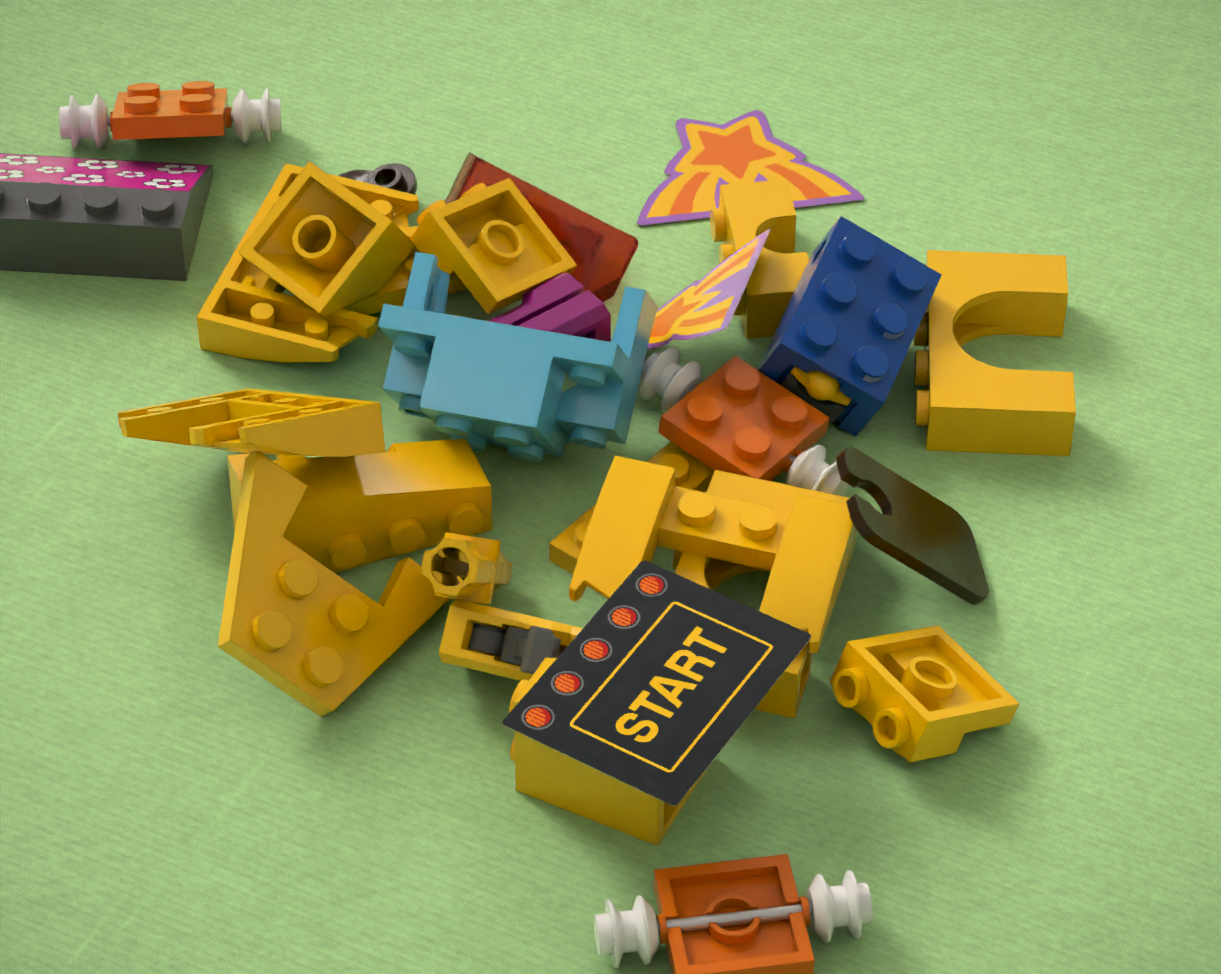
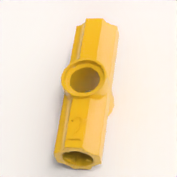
(466, 568)

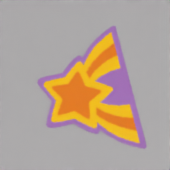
(730, 155)
(708, 303)

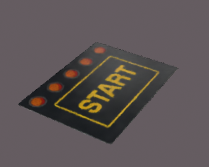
(657, 682)

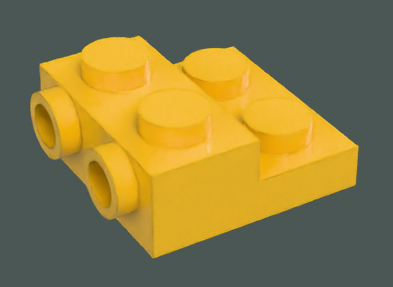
(492, 243)
(919, 691)

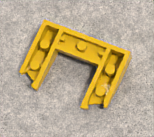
(254, 318)
(263, 422)
(645, 510)

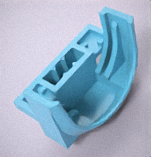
(507, 380)

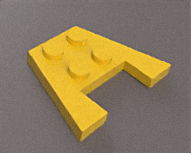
(295, 615)

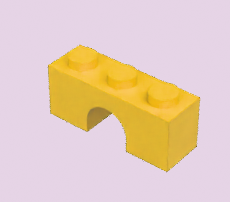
(743, 215)

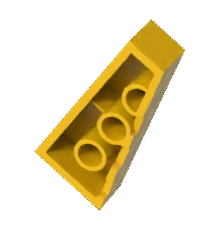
(381, 501)

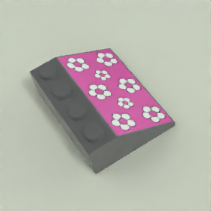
(100, 216)

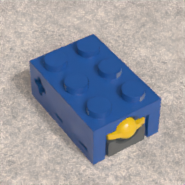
(849, 325)

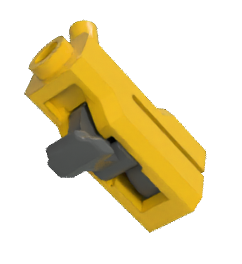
(501, 640)

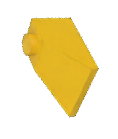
(326, 243)

